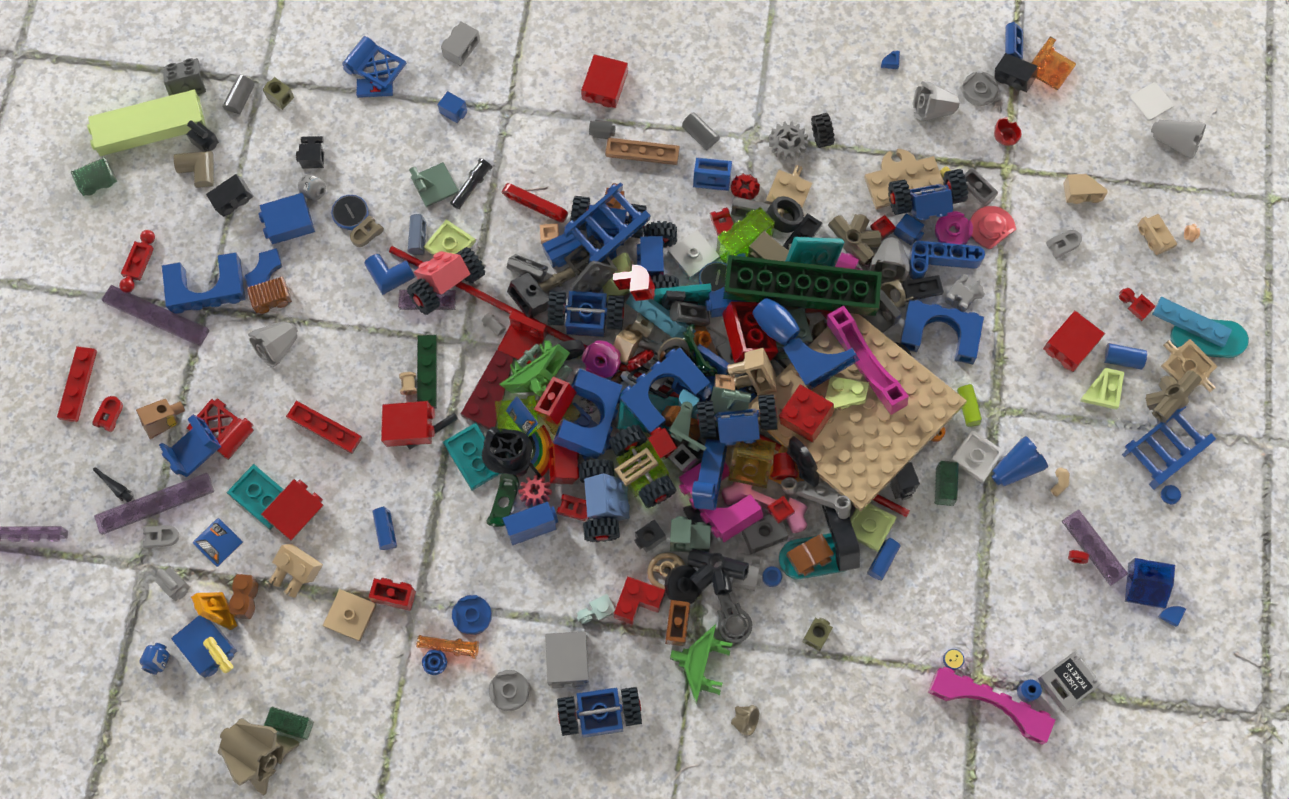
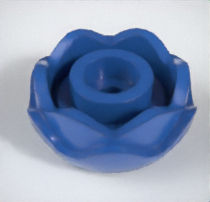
(430, 657)

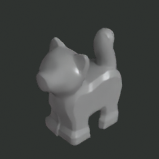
(963, 294)

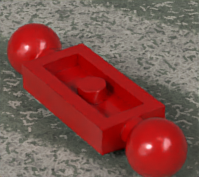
(137, 261)

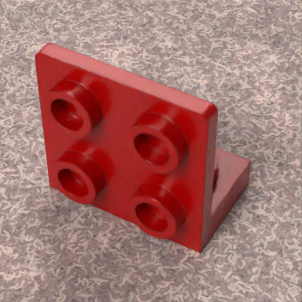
(522, 336)

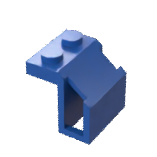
(714, 361)

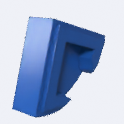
(891, 61)
(1172, 615)

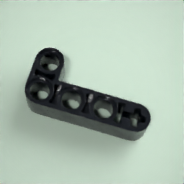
(844, 540)

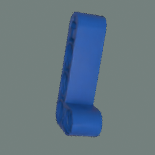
(973, 254)
(706, 489)

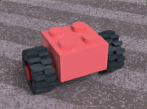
(442, 274)

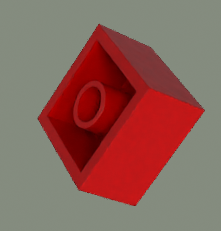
(806, 413)

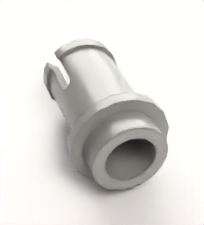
(489, 321)

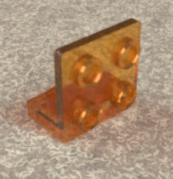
(1052, 66)

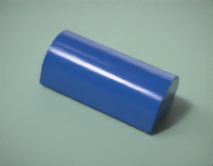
(1014, 40)
(1125, 356)
(384, 528)
(884, 559)

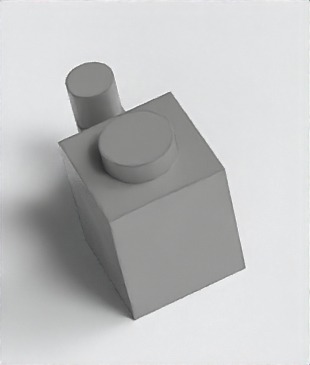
(753, 577)
(172, 583)

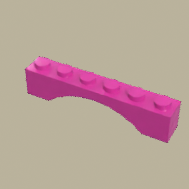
(882, 383)
(1031, 723)

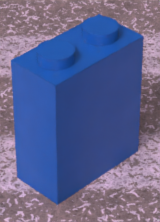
(286, 218)
(531, 523)
(191, 641)

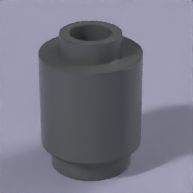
(602, 129)

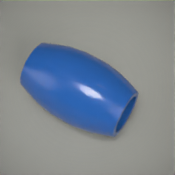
(776, 321)

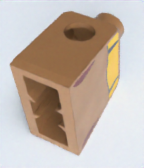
(159, 416)

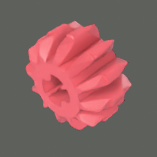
(529, 496)

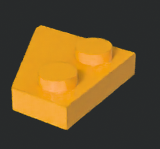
(214, 608)

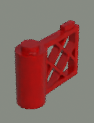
(233, 434)

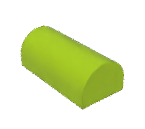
(970, 409)

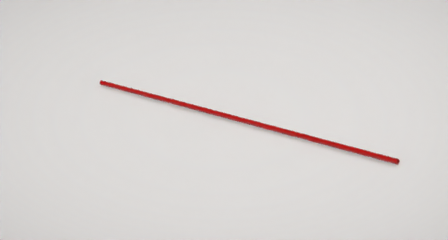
(563, 337)

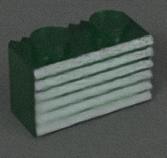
(94, 177)
(946, 483)
(289, 723)

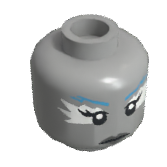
(312, 187)

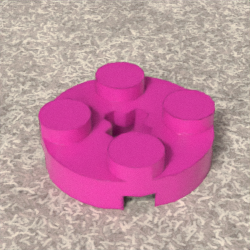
(960, 222)
(608, 352)

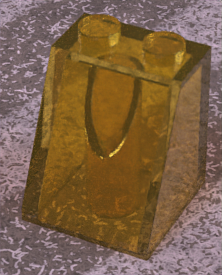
(752, 463)

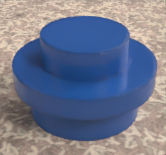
(1170, 494)

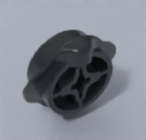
(507, 446)

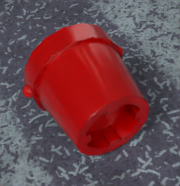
(783, 467)

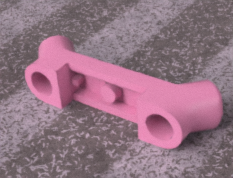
(738, 491)

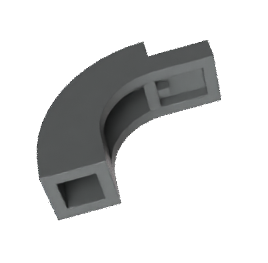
(686, 457)

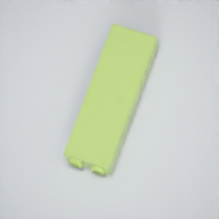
(144, 122)

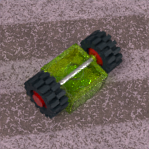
(654, 485)

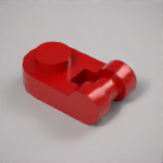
(725, 226)
(112, 407)
(579, 510)

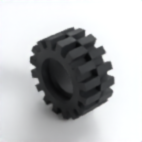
(822, 130)

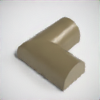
(198, 162)

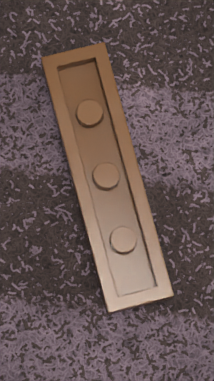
(642, 151)

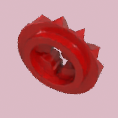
(744, 193)
(639, 359)

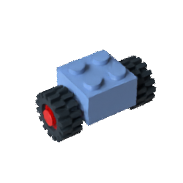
(604, 500)

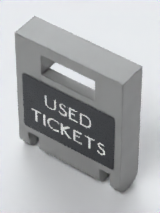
(1074, 679)

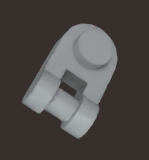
(1070, 239)
(166, 536)

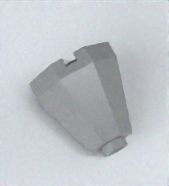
(933, 102)
(891, 261)
(273, 341)

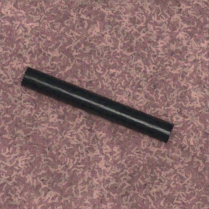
(441, 425)

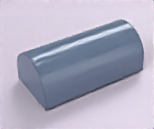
(416, 235)

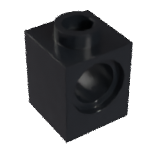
(654, 529)

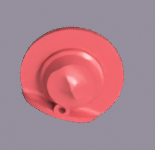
(991, 226)

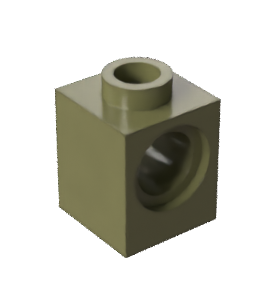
(280, 99)
(817, 642)

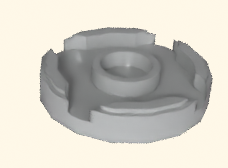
(980, 88)
(509, 690)

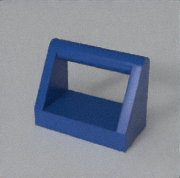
(712, 178)

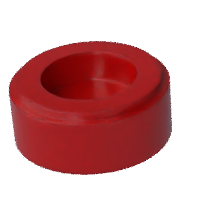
(1078, 556)

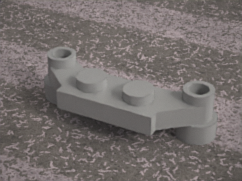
(821, 494)

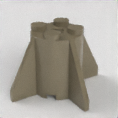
(253, 752)

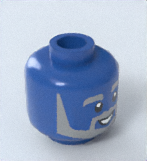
(154, 658)

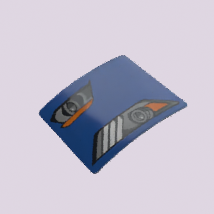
(521, 416)
(217, 542)

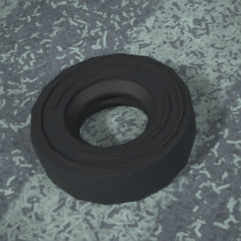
(575, 348)

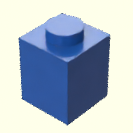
(452, 107)
(909, 229)

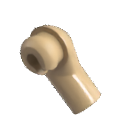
(1063, 481)

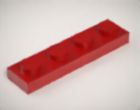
(77, 384)
(324, 427)

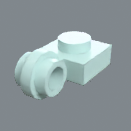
(601, 608)

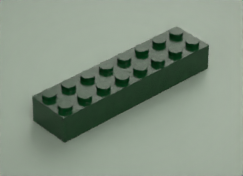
(802, 285)

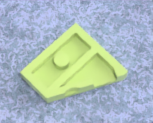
(1105, 389)
(846, 392)

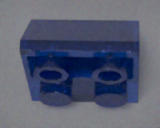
(1149, 582)

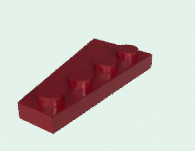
(481, 404)

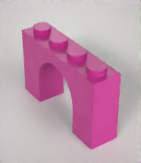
(724, 521)

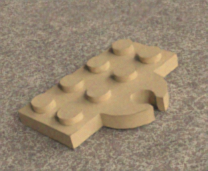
(916, 173)

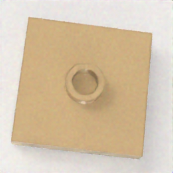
(349, 615)

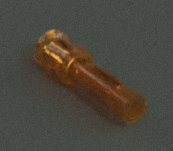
(457, 647)

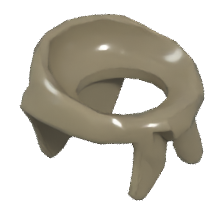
(887, 287)
(746, 719)

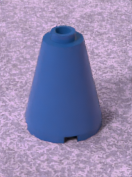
(1019, 463)

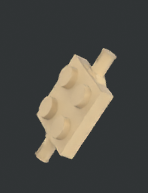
(789, 186)
(1187, 358)

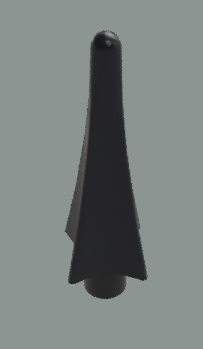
(118, 489)

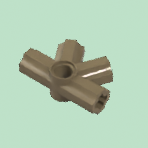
(856, 231)
(1173, 395)

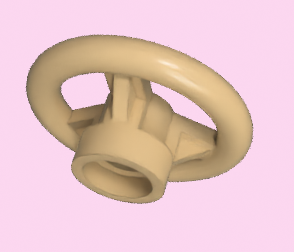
(659, 569)

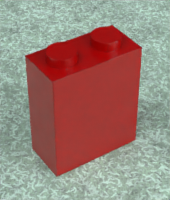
(604, 81)
(1073, 341)
(407, 424)
(293, 509)

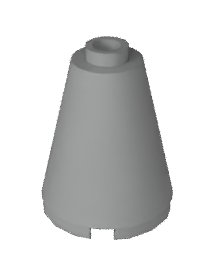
(1179, 135)

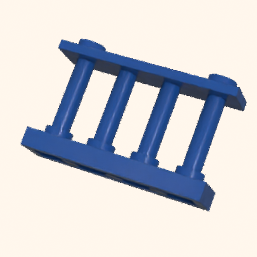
(610, 243)
(1172, 464)

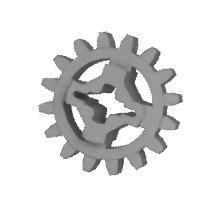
(786, 143)

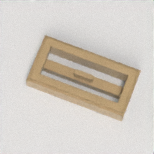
(653, 464)

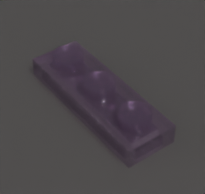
(447, 301)

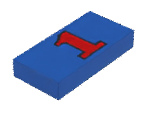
(365, 89)

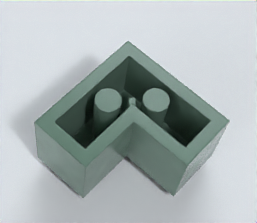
(688, 536)

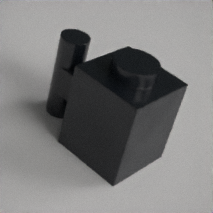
(201, 136)
(311, 154)

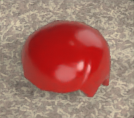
(1007, 132)

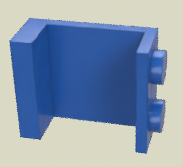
(192, 448)

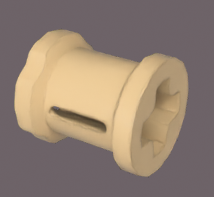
(408, 383)

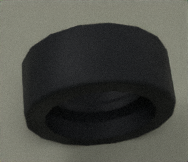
(792, 208)

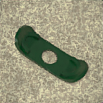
(702, 365)
(507, 488)

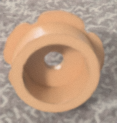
(1191, 232)

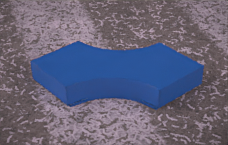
(268, 263)

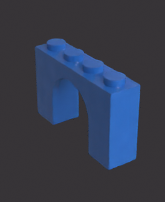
(227, 290)
(966, 325)
(676, 366)
(605, 396)

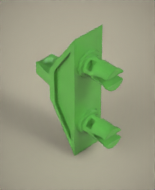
(538, 373)
(695, 661)

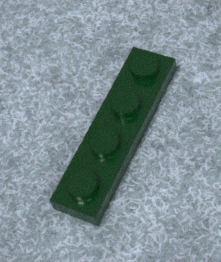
(427, 369)

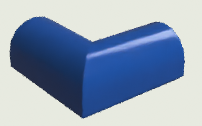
(386, 278)

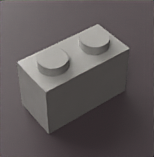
(460, 43)

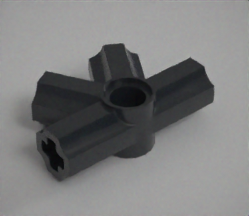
(718, 576)

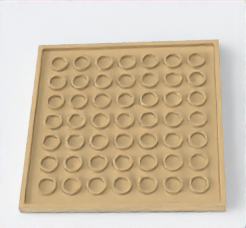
(864, 443)

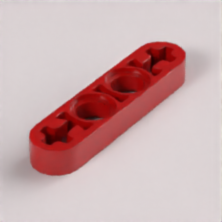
(535, 202)

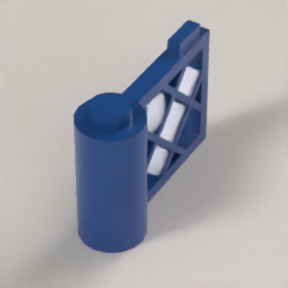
(361, 58)

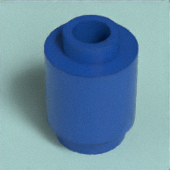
(1024, 694)

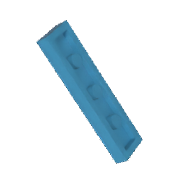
(1192, 322)

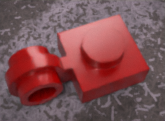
(1140, 306)

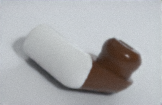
(622, 376)

